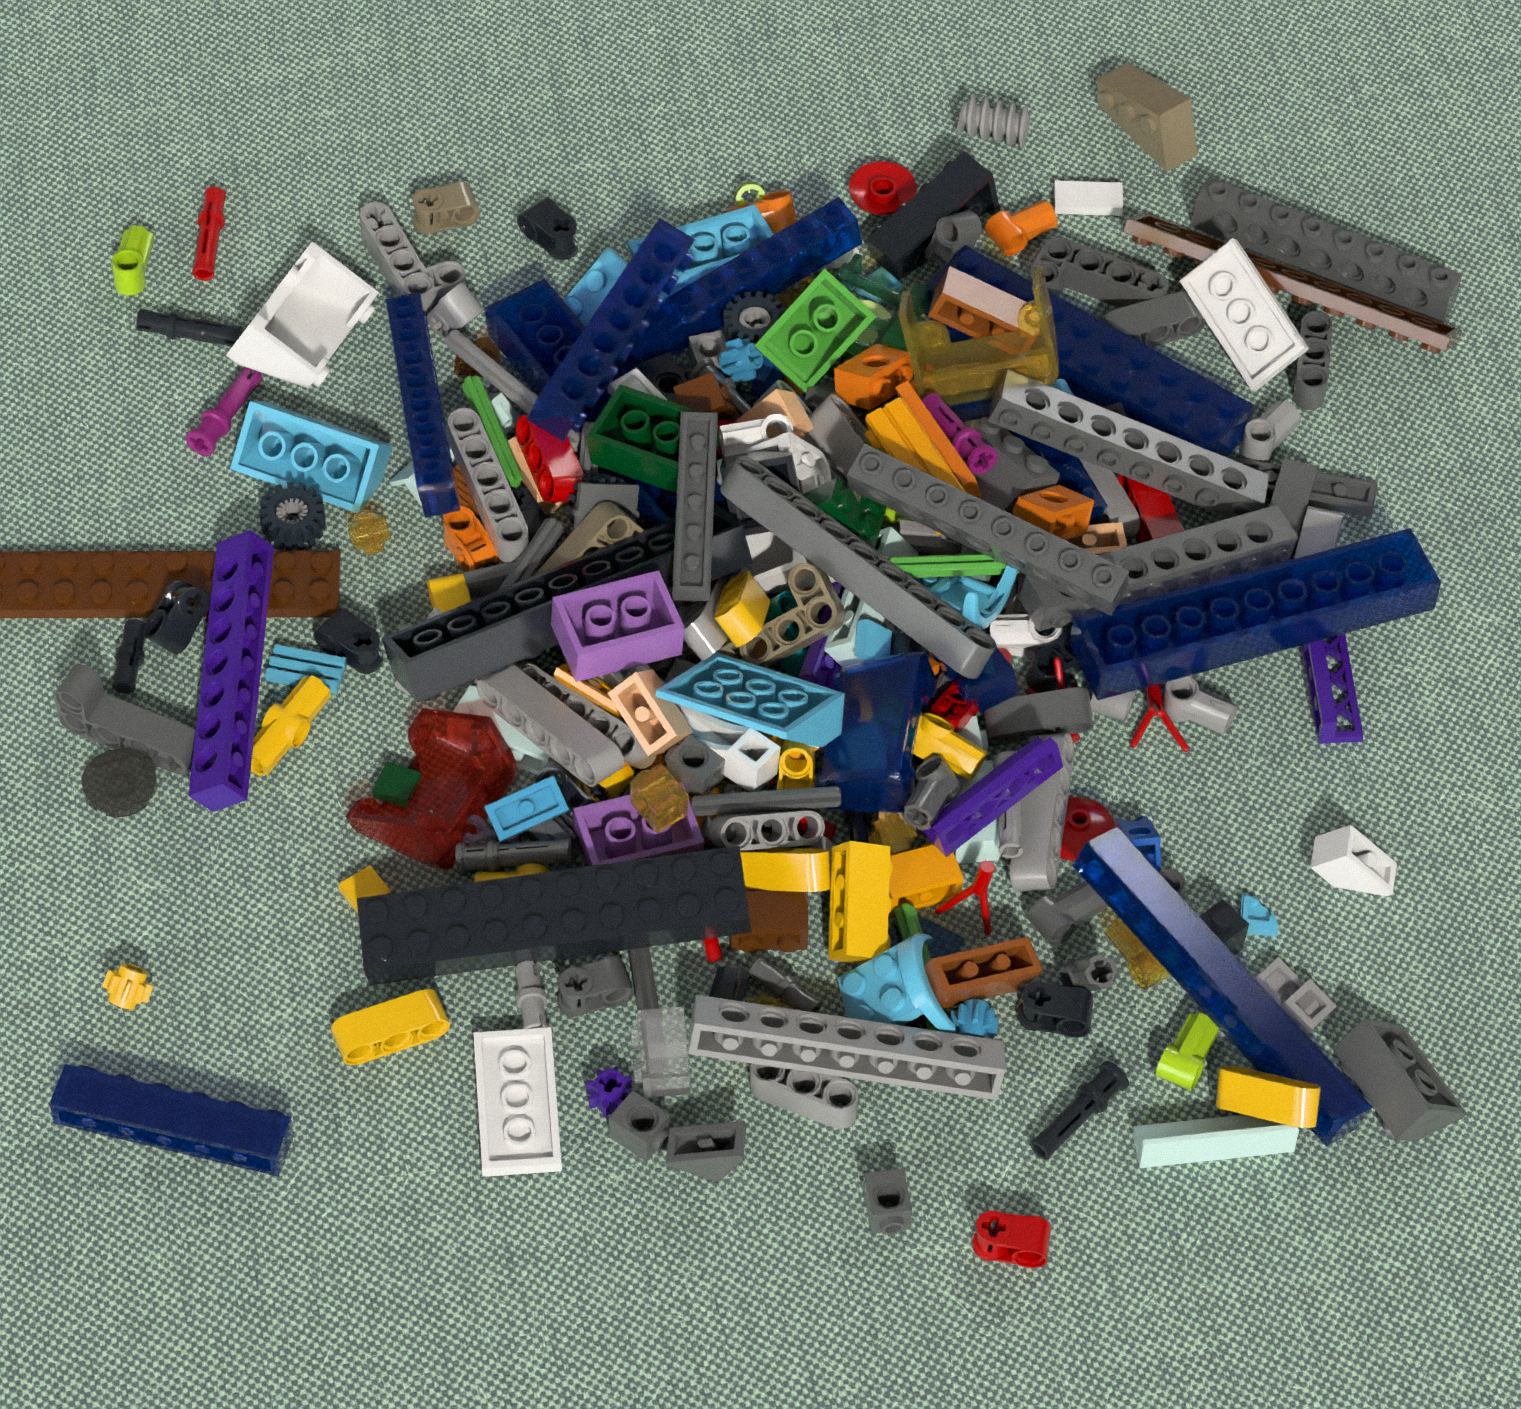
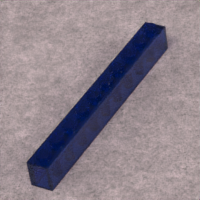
(1216, 978)

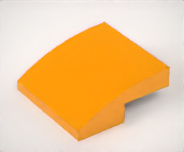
(591, 689)

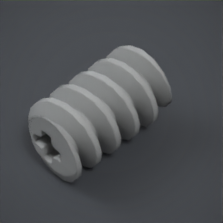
(995, 121)

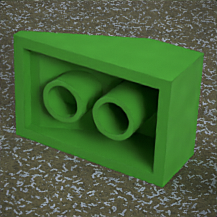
(815, 331)

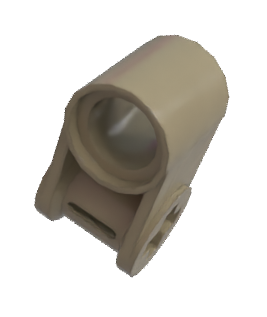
(447, 205)

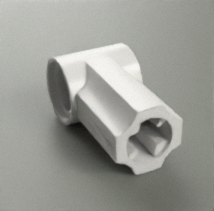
(747, 434)
(1019, 632)

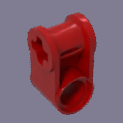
(1016, 1239)

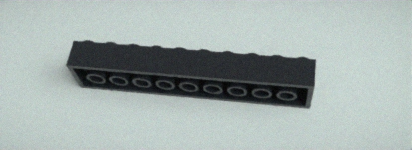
(517, 619)
(553, 915)

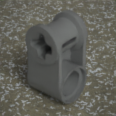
(952, 235)
(596, 984)

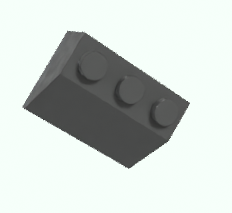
(1016, 470)
(1397, 1080)

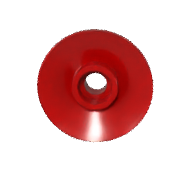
(882, 187)
(1096, 822)

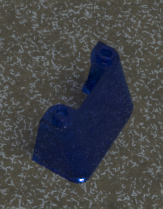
(878, 731)

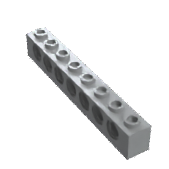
(846, 1047)

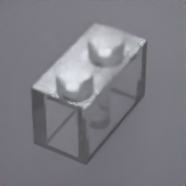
(662, 1052)

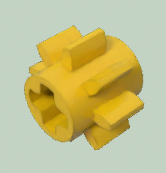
(127, 986)

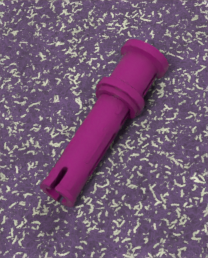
(217, 420)
(964, 439)

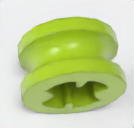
(747, 186)

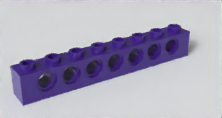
(231, 671)

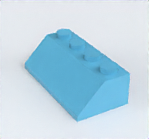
(717, 241)
(296, 448)

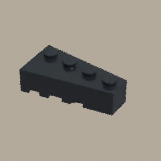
(903, 238)

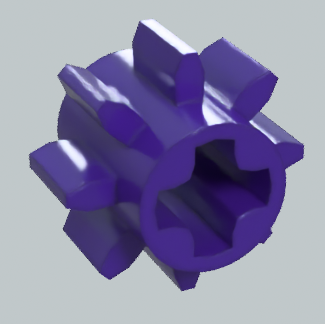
(608, 1090)

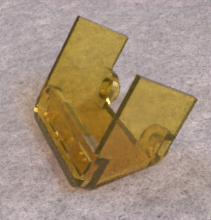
(976, 366)

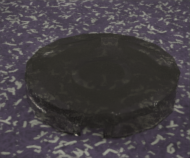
(119, 782)

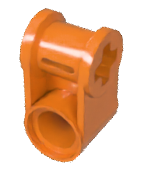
(472, 543)

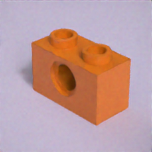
(872, 376)
(1056, 511)

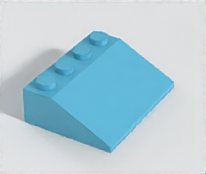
(759, 699)

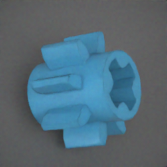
(740, 360)
(975, 1019)

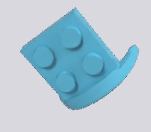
(595, 285)
(971, 597)
(894, 988)

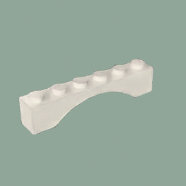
(748, 755)

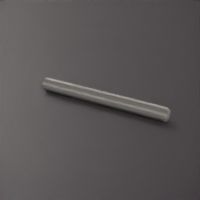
(498, 377)

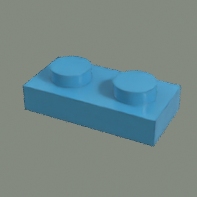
(526, 808)

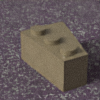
(1150, 114)

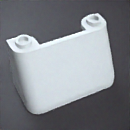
(305, 320)
(771, 555)

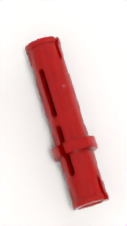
(211, 222)

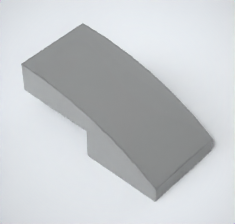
(1300, 1000)

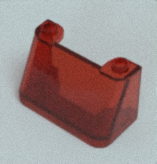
(462, 771)

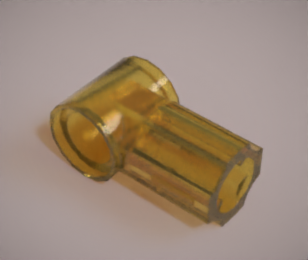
(1141, 963)

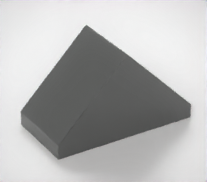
(707, 1149)

